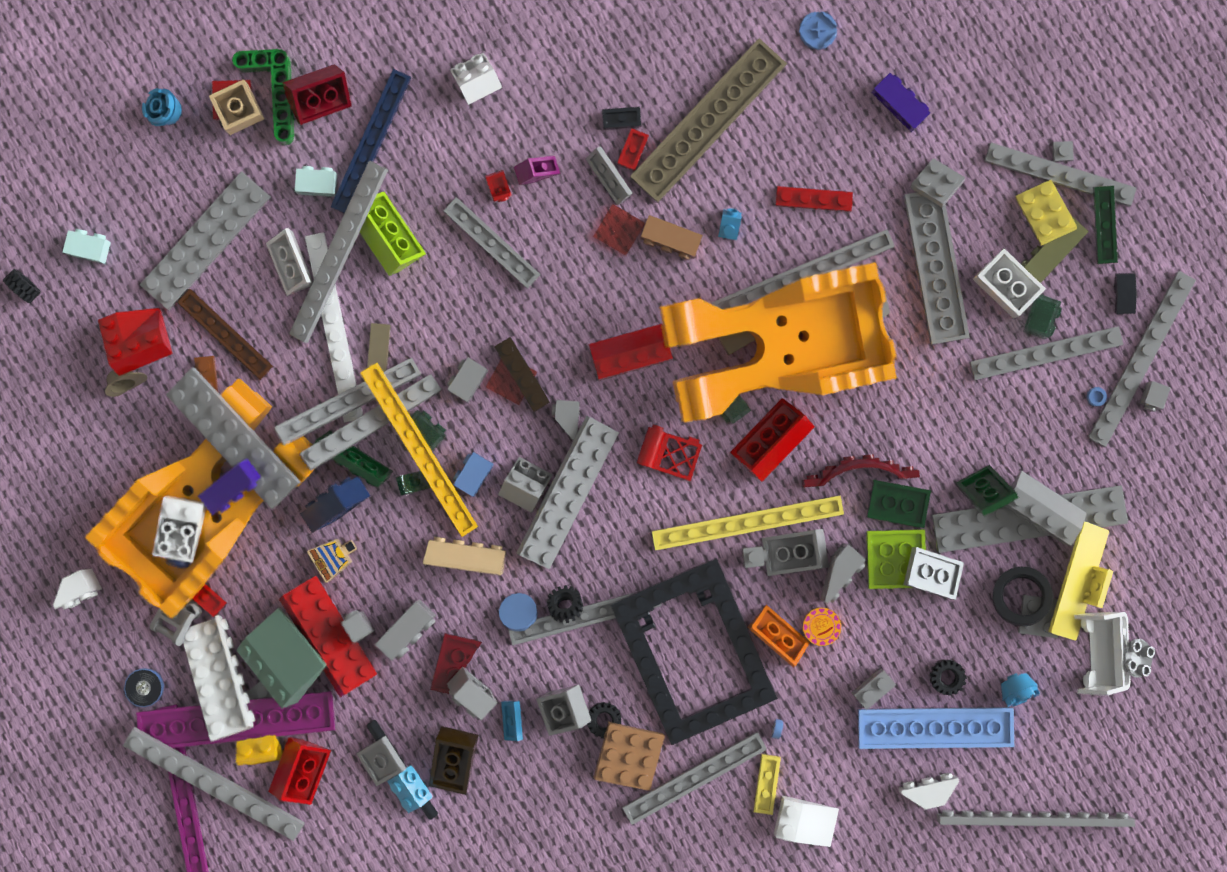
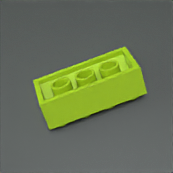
(390, 236)

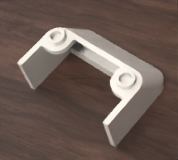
(1107, 647)

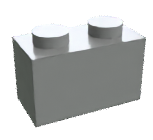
(467, 379)
(873, 688)

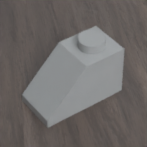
(567, 415)

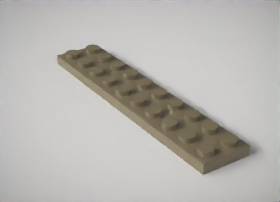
(708, 120)

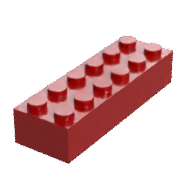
(323, 629)

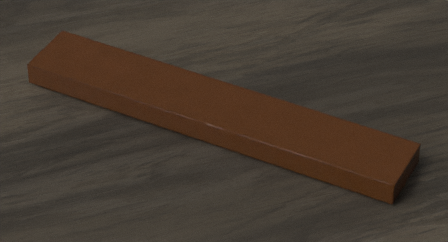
(225, 334)

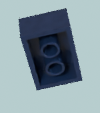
(334, 504)

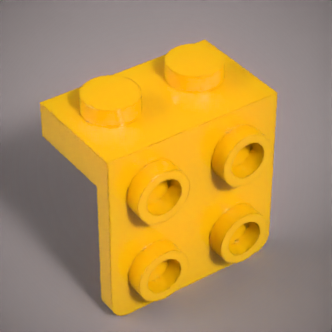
(258, 750)

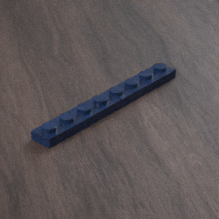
(372, 137)

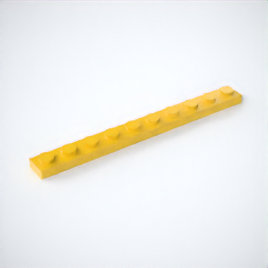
(418, 449)

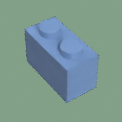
(473, 474)

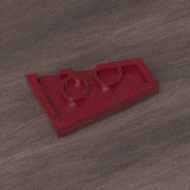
(453, 655)

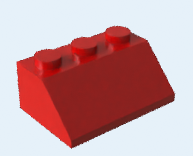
(299, 771)

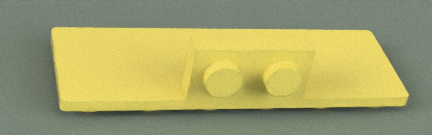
(1083, 582)

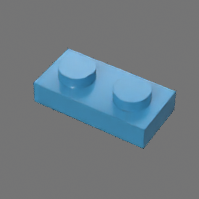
(512, 720)

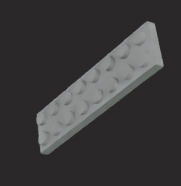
(205, 241)
(936, 270)
(232, 435)
(567, 492)

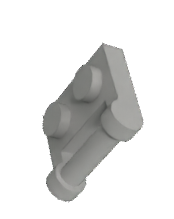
(180, 621)

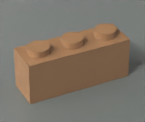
(671, 237)

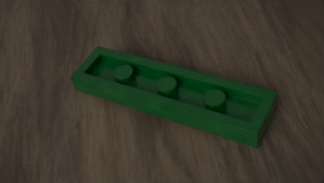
(1105, 224)

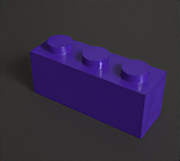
(901, 102)
(230, 487)

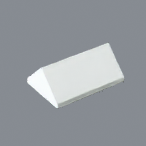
(289, 262)

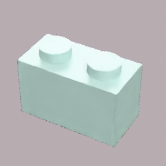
(316, 182)
(86, 247)

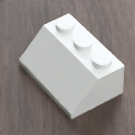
(1009, 284)

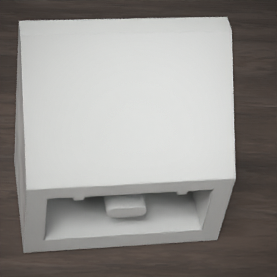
(476, 78)
(77, 586)

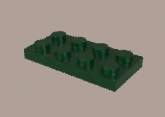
(361, 464)

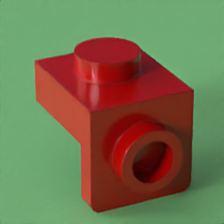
(498, 186)

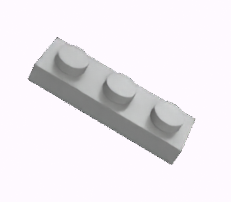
(608, 175)

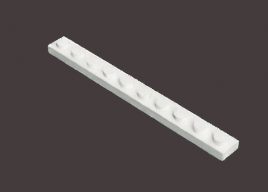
(334, 327)

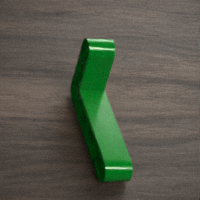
(277, 88)

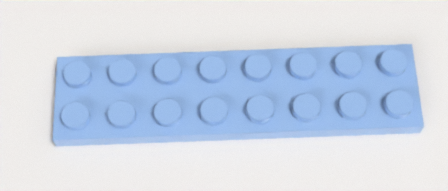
(936, 728)

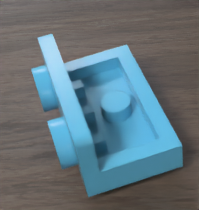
(409, 789)

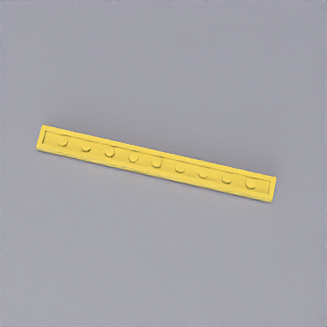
(747, 522)

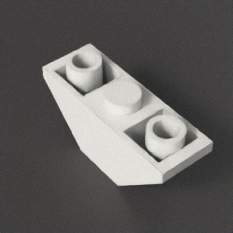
(930, 792)

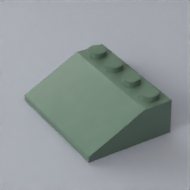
(281, 658)

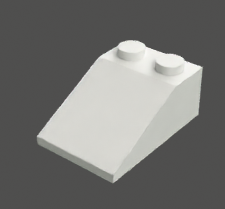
(805, 822)

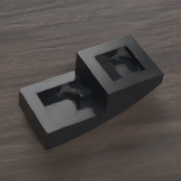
(1125, 293)

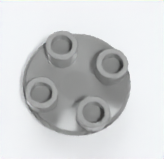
(1138, 658)

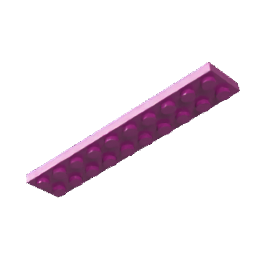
(188, 728)

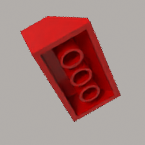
(630, 352)
(772, 439)

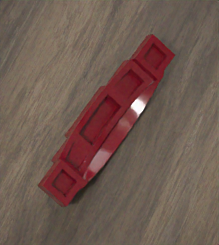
(850, 463)

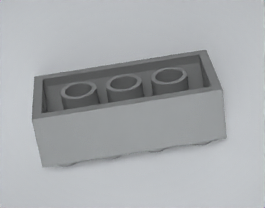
(1046, 509)

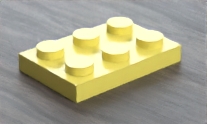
(1046, 212)

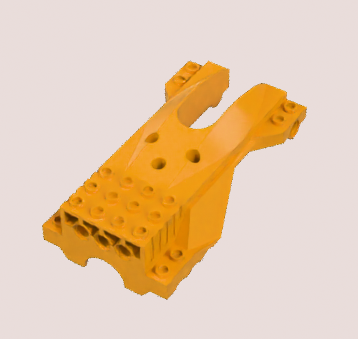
(839, 349)
(130, 528)

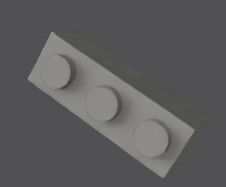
(357, 625)

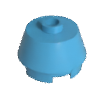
(162, 108)
(1018, 689)

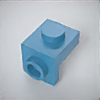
(730, 224)

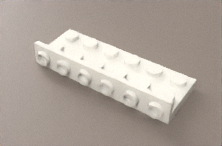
(217, 679)

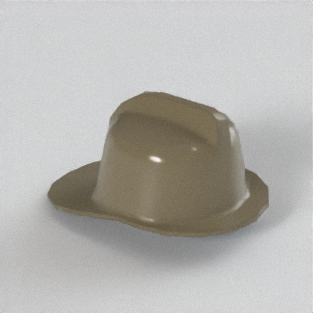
(120, 384)

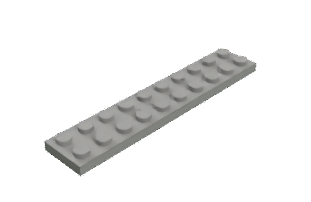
(971, 529)

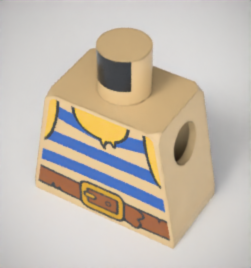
(332, 558)

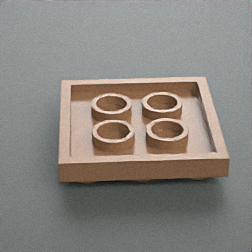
(629, 756)

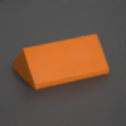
(779, 635)

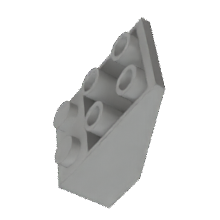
(840, 570)

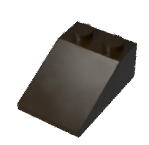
(453, 760)

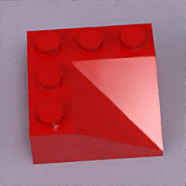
(134, 339)

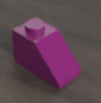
(536, 169)

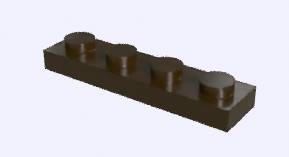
(522, 374)

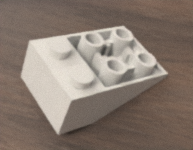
(179, 528)

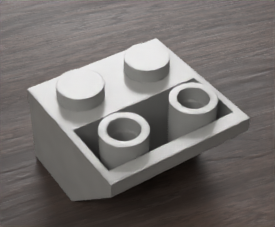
(525, 484)

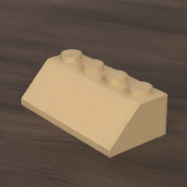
(465, 557)

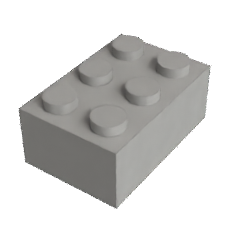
(406, 630)

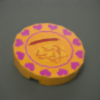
(821, 626)

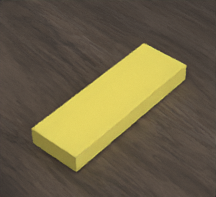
(767, 784)

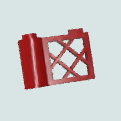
(656, 443)

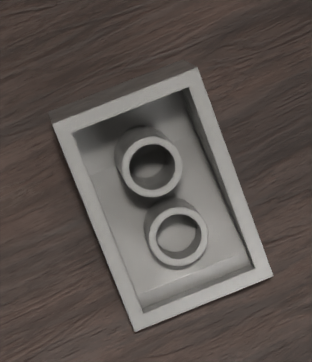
(795, 552)

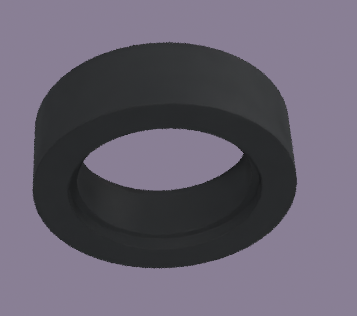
(1027, 573)

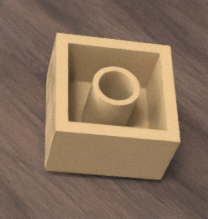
(236, 107)

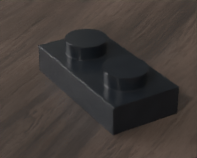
(621, 118)

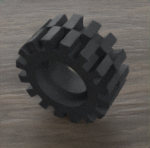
(21, 286)
(561, 595)
(958, 682)
(602, 707)

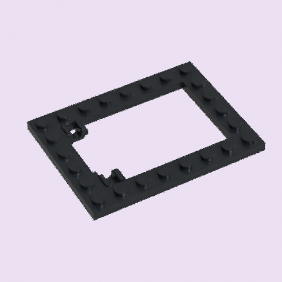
(640, 604)

